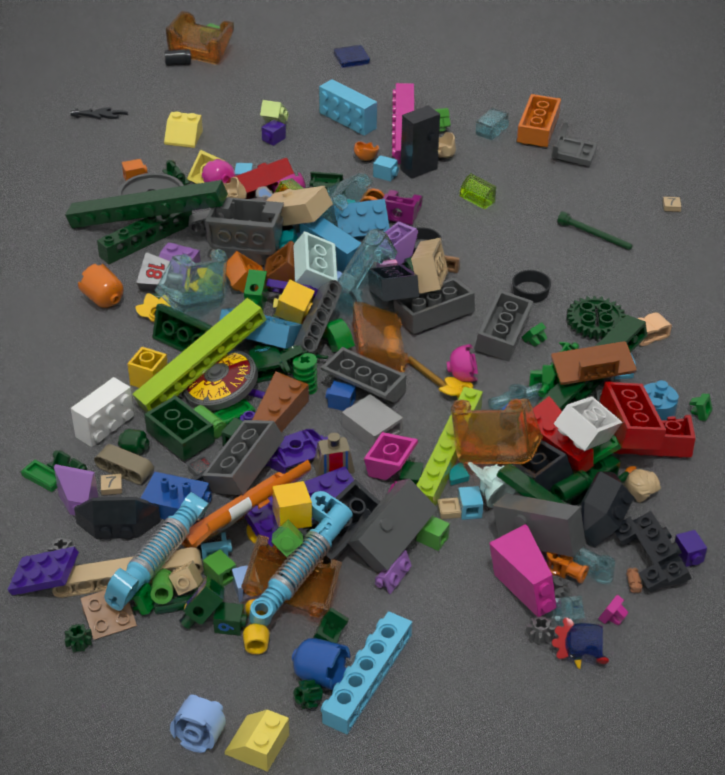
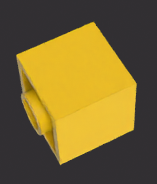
(294, 302)
(145, 365)
(292, 503)

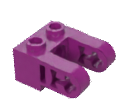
(409, 206)

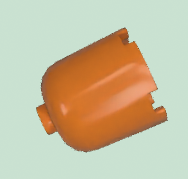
(101, 286)

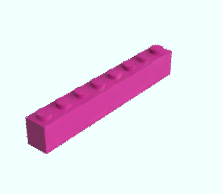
(402, 103)

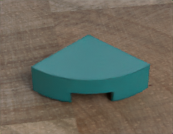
(458, 474)

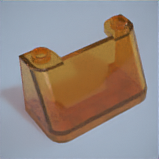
(204, 42)
(379, 335)
(495, 434)
(312, 596)

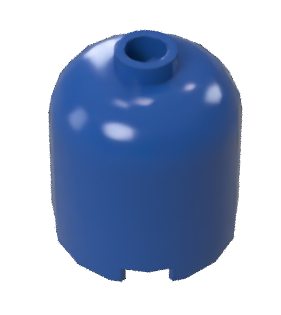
(320, 661)

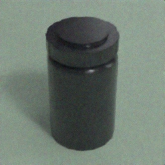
(177, 56)

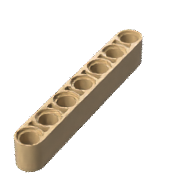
(95, 576)

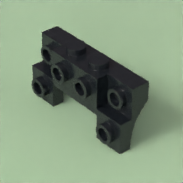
(667, 564)

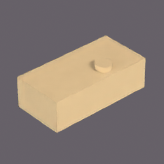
(302, 204)
(430, 265)

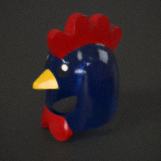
(578, 640)

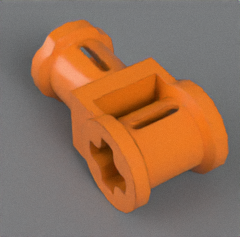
(565, 566)

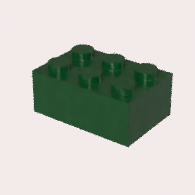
(179, 428)

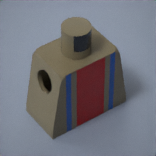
(332, 455)

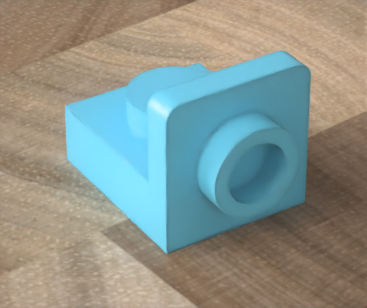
(212, 547)

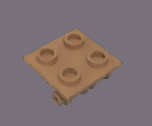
(104, 619)

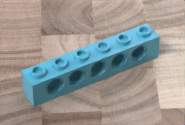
(366, 672)

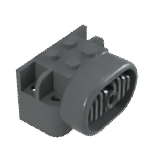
(246, 227)

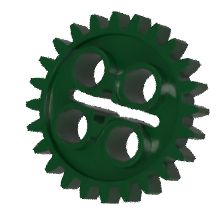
(582, 316)

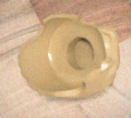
(447, 145)
(235, 189)
(642, 484)

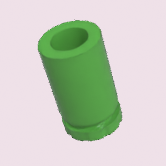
(218, 424)
(162, 587)

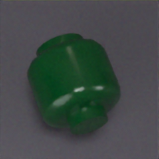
(134, 441)

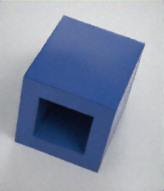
(341, 395)

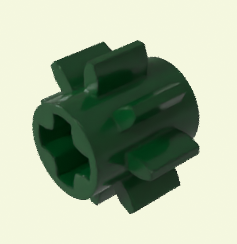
(78, 638)
(308, 694)

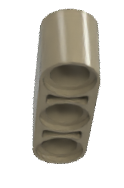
(119, 461)

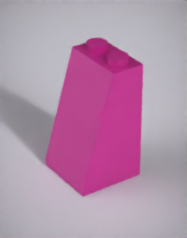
(524, 570)

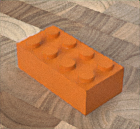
(538, 120)

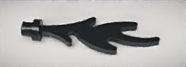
(102, 112)

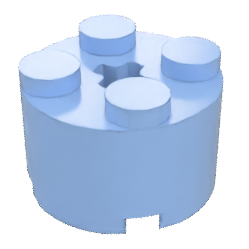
(198, 723)

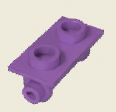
(395, 573)

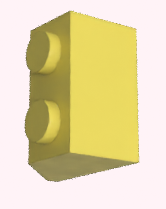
(183, 129)
(259, 739)

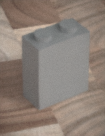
(371, 418)

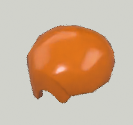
(365, 151)

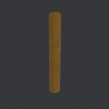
(426, 372)

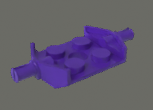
(287, 456)

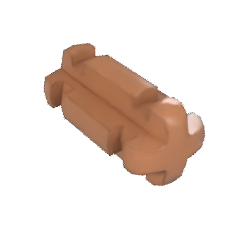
(634, 580)

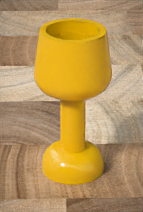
(255, 635)

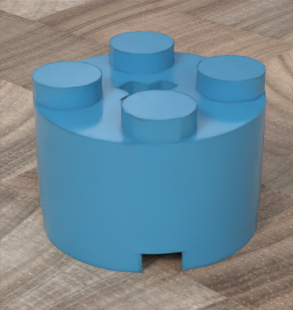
(663, 398)

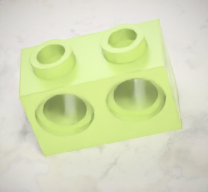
(273, 110)

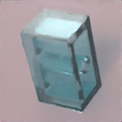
(492, 124)

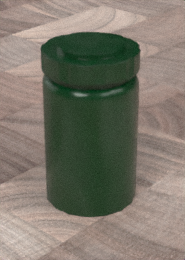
(571, 486)

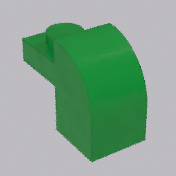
(338, 335)

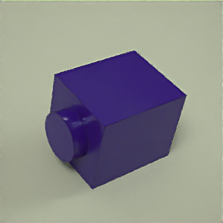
(273, 132)
(692, 548)

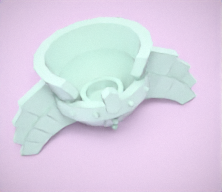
(490, 485)

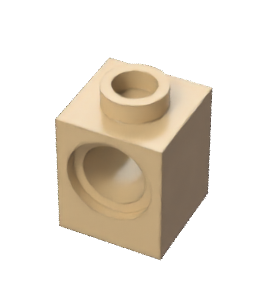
(185, 577)

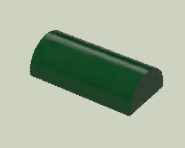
(177, 328)

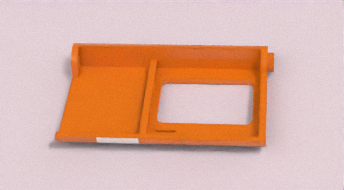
(239, 507)

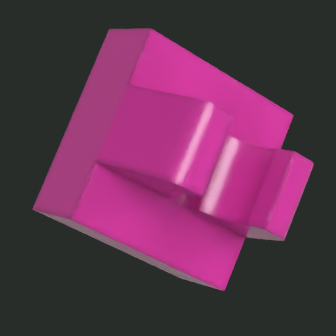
(614, 612)

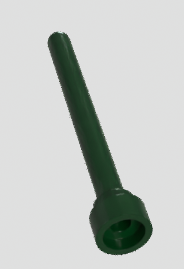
(565, 219)

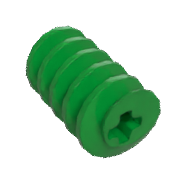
(306, 370)

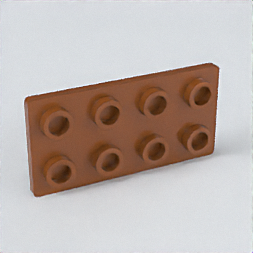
(593, 363)

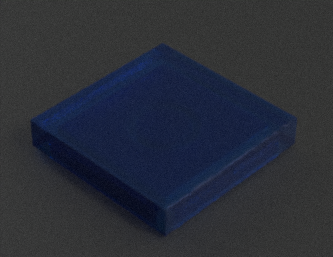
(351, 56)

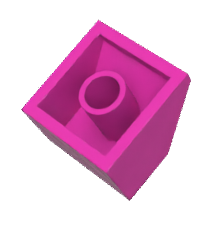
(388, 455)

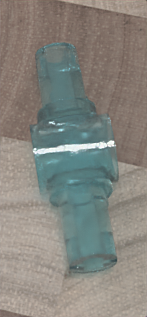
(515, 391)

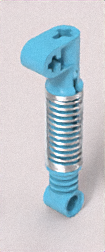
(317, 542)
(144, 567)

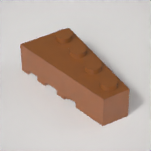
(282, 400)

